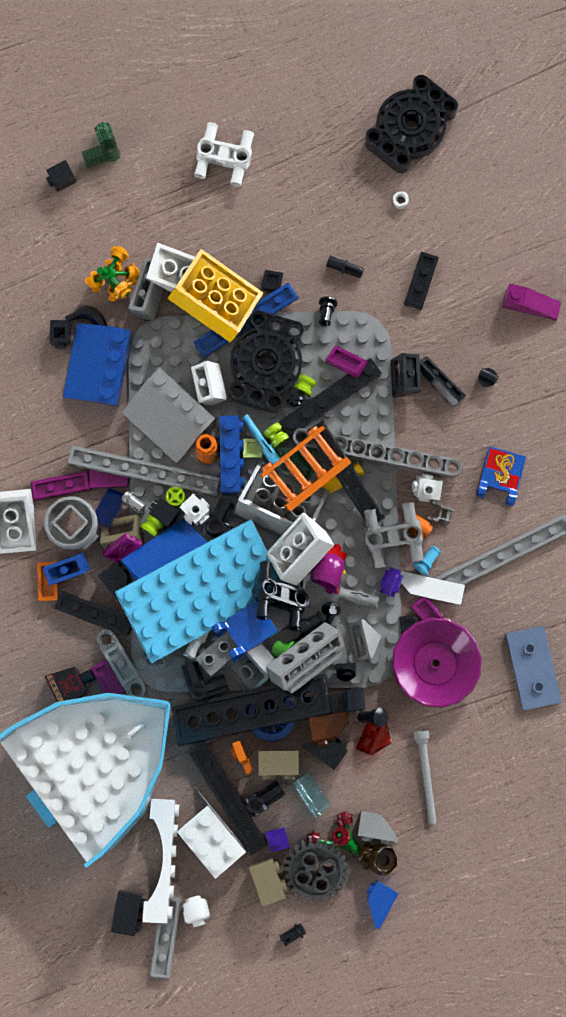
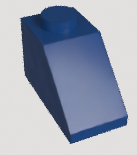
(66, 568)
(380, 901)

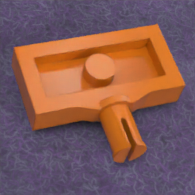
(239, 753)

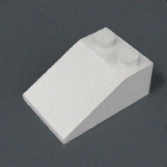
(168, 266)
(17, 521)

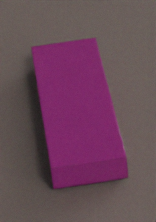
(60, 486)

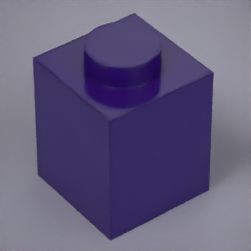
(277, 839)

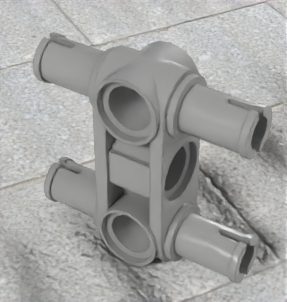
(393, 535)

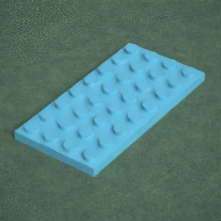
(195, 591)

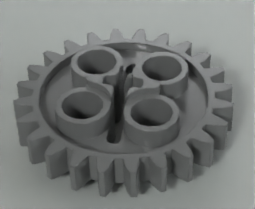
(332, 875)

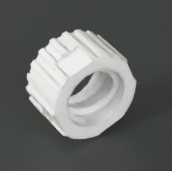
(403, 205)

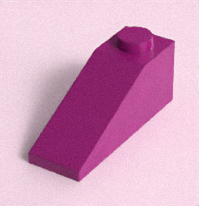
(530, 302)

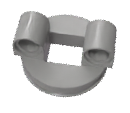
(59, 511)

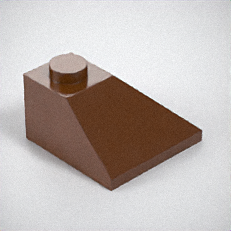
(327, 727)

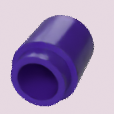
(391, 582)

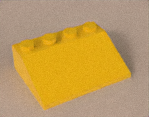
(215, 295)

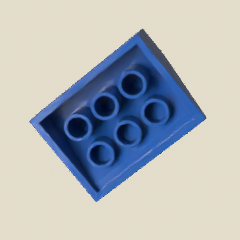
(98, 364)
(163, 549)

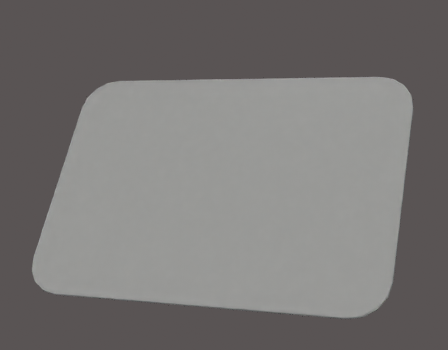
(362, 416)

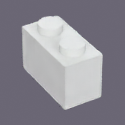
(208, 383)

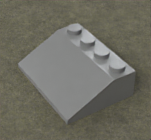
(168, 415)
(264, 501)

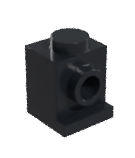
(57, 328)

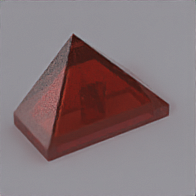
(374, 739)

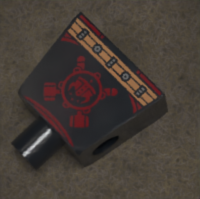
(69, 683)

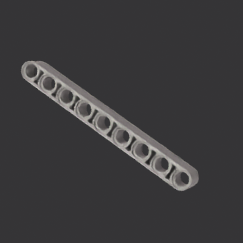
(387, 451)

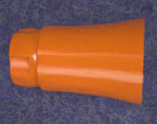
(208, 455)

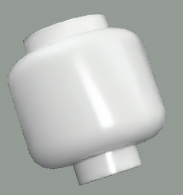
(195, 911)

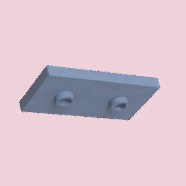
(533, 668)

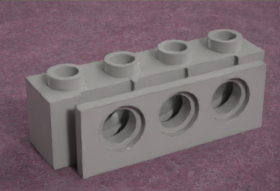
(306, 658)

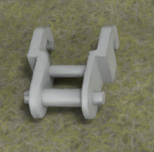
(449, 510)

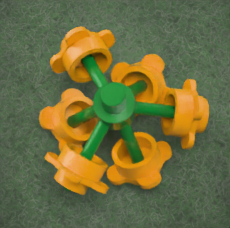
(110, 271)

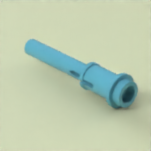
(267, 449)

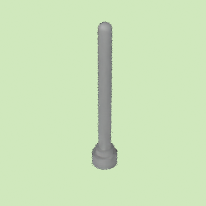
(422, 738)

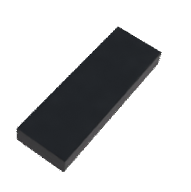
(421, 280)

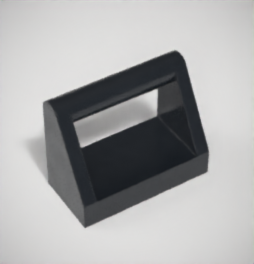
(409, 375)

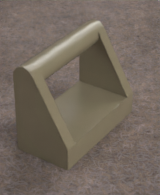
(107, 540)

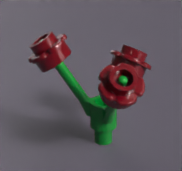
(341, 837)

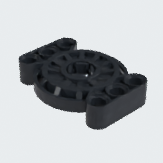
(413, 106)
(271, 343)

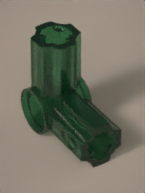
(99, 153)

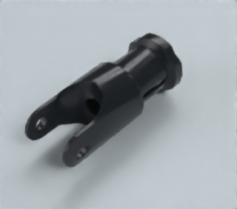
(308, 625)

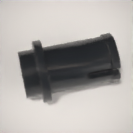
(293, 934)

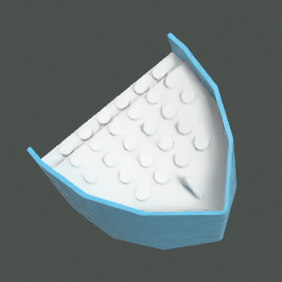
(91, 765)

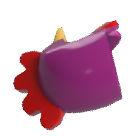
(329, 570)

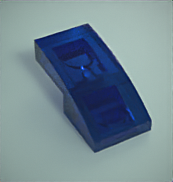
(108, 507)

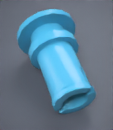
(429, 558)

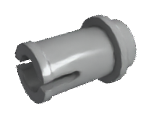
(133, 502)

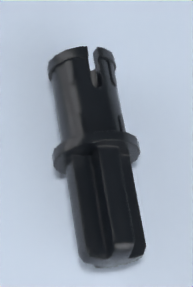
(344, 267)

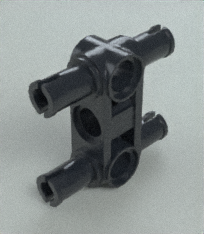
(279, 595)

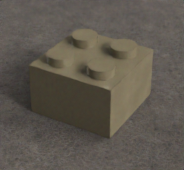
(278, 763)
(267, 881)

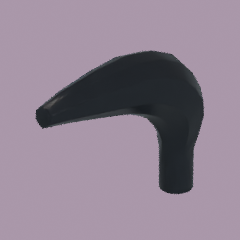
(89, 313)

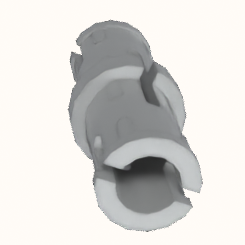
(358, 598)

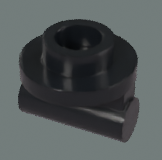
(487, 377)
(295, 401)
(330, 609)
(345, 671)

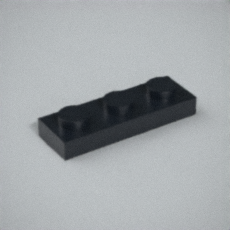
(440, 381)

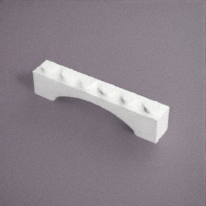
(157, 908)

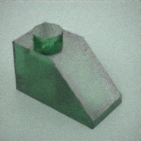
(299, 461)

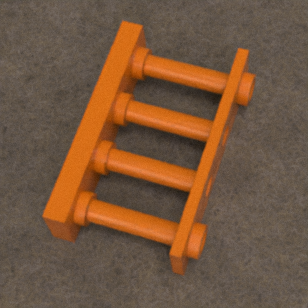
(323, 476)

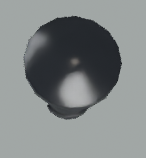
(327, 307)
(376, 717)

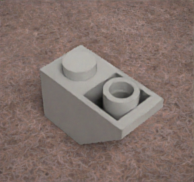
(374, 826)

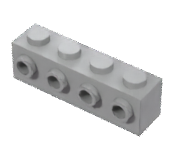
(217, 654)

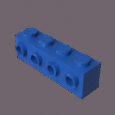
(230, 455)

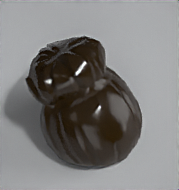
(378, 858)

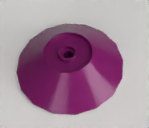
(457, 657)

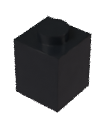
(60, 176)
(164, 512)

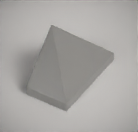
(363, 639)

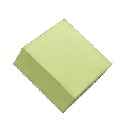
(252, 449)

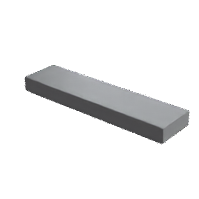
(165, 943)

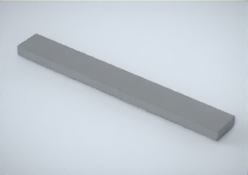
(144, 471)
(507, 552)

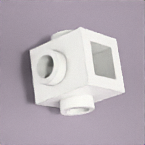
(427, 487)
(193, 504)

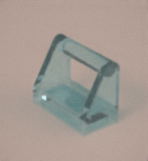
(311, 794)

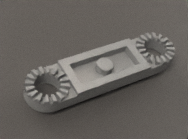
(121, 663)

